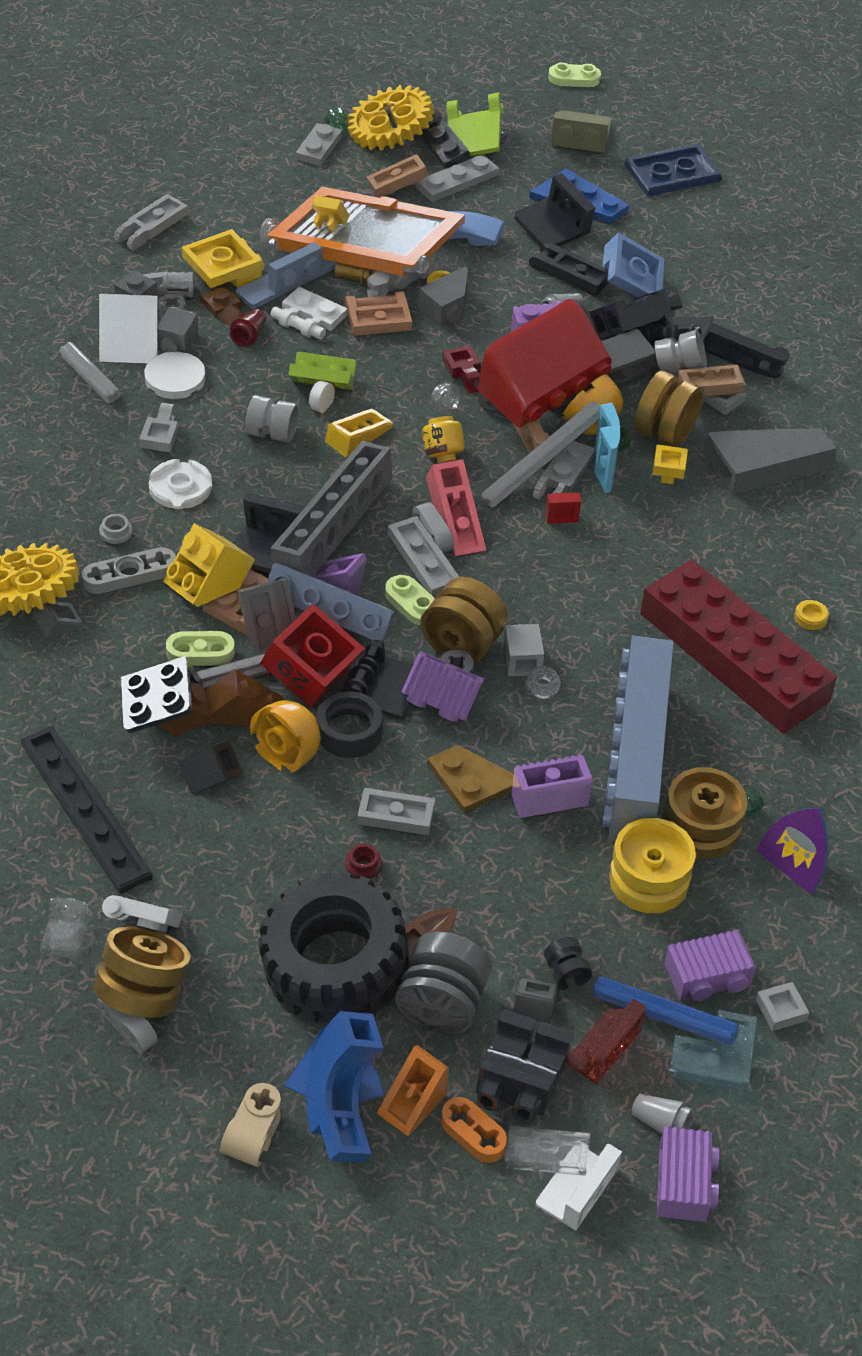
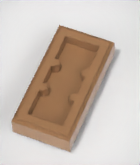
(715, 380)

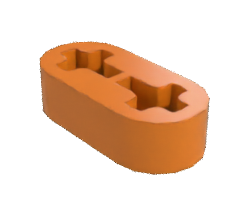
(468, 1135)

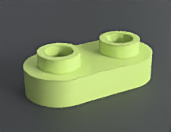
(574, 75)
(408, 597)
(201, 647)

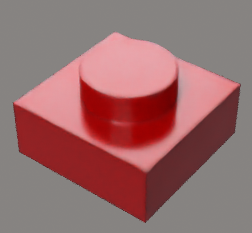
(563, 508)

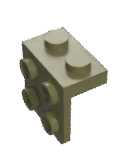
(580, 131)

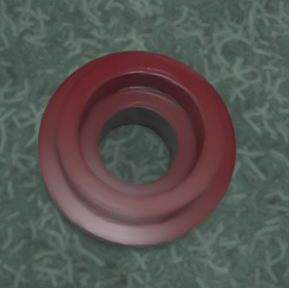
(367, 853)

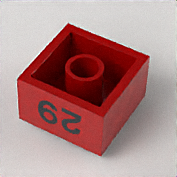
(312, 655)

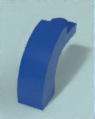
(334, 1084)

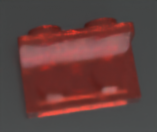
(607, 1041)

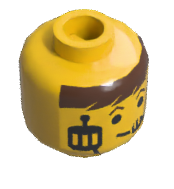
(443, 439)

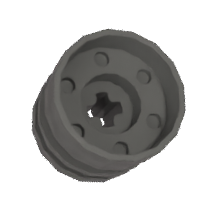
(443, 982)

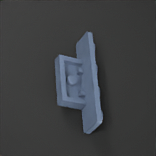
(286, 275)
(344, 608)

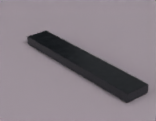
(86, 810)

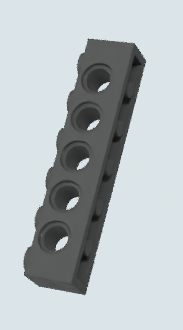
(334, 509)

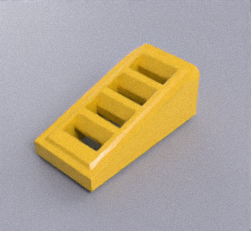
(344, 442)

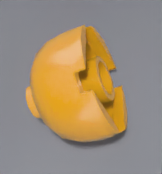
(603, 393)
(286, 734)

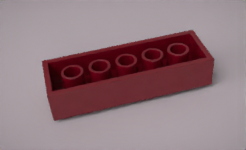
(738, 646)

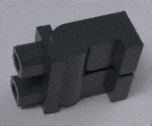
(640, 312)
(517, 1080)

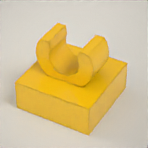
(331, 211)
(669, 463)

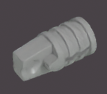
(174, 283)

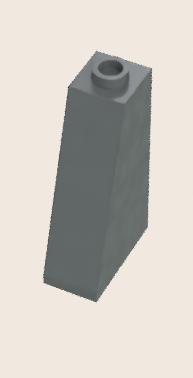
(768, 456)

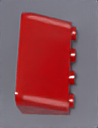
(543, 363)

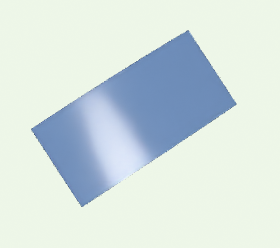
(479, 229)

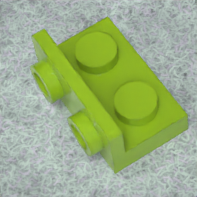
(311, 368)

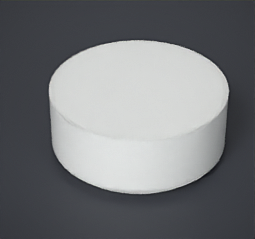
(321, 396)

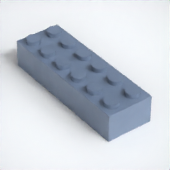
(640, 735)

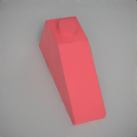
(454, 502)

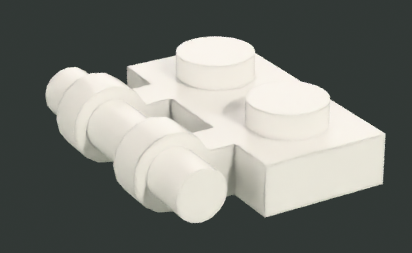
(314, 310)
(149, 915)

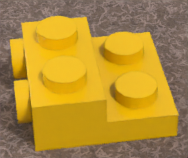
(224, 259)

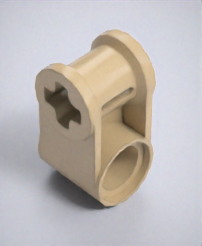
(251, 1127)

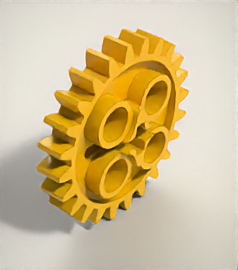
(408, 108)
(35, 577)

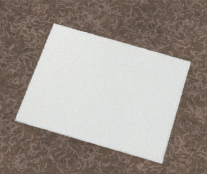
(127, 328)

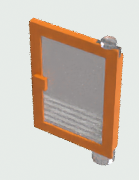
(377, 236)

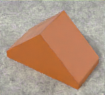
(415, 1091)

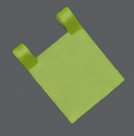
(478, 130)

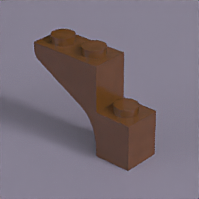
(226, 702)

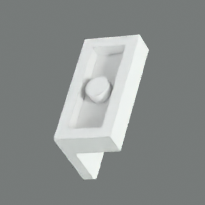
(573, 1196)

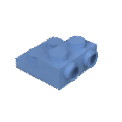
(633, 266)

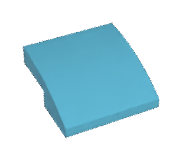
(607, 446)

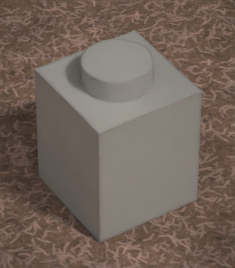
(523, 649)

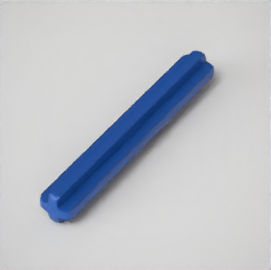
(667, 1011)

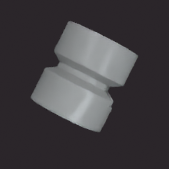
(681, 354)
(267, 418)

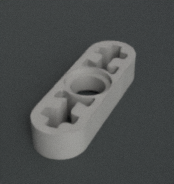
(118, 564)

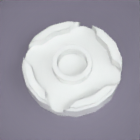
(174, 375)
(180, 492)

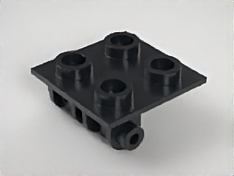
(675, 326)
(380, 679)

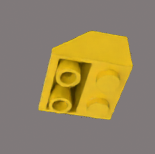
(207, 567)

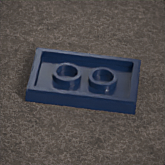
(672, 170)

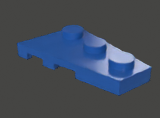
(607, 206)

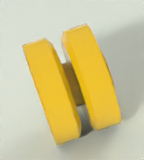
(652, 865)

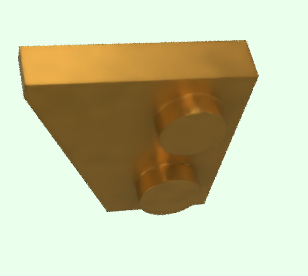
(470, 778)

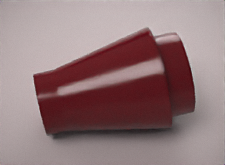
(247, 328)

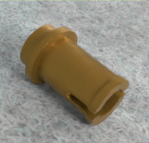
(352, 272)

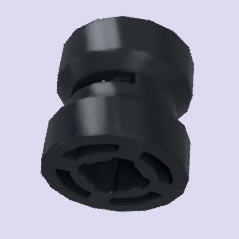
(566, 960)

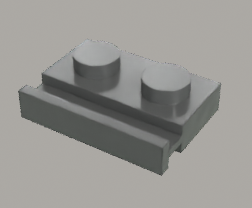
(266, 613)

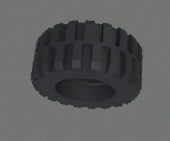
(328, 907)

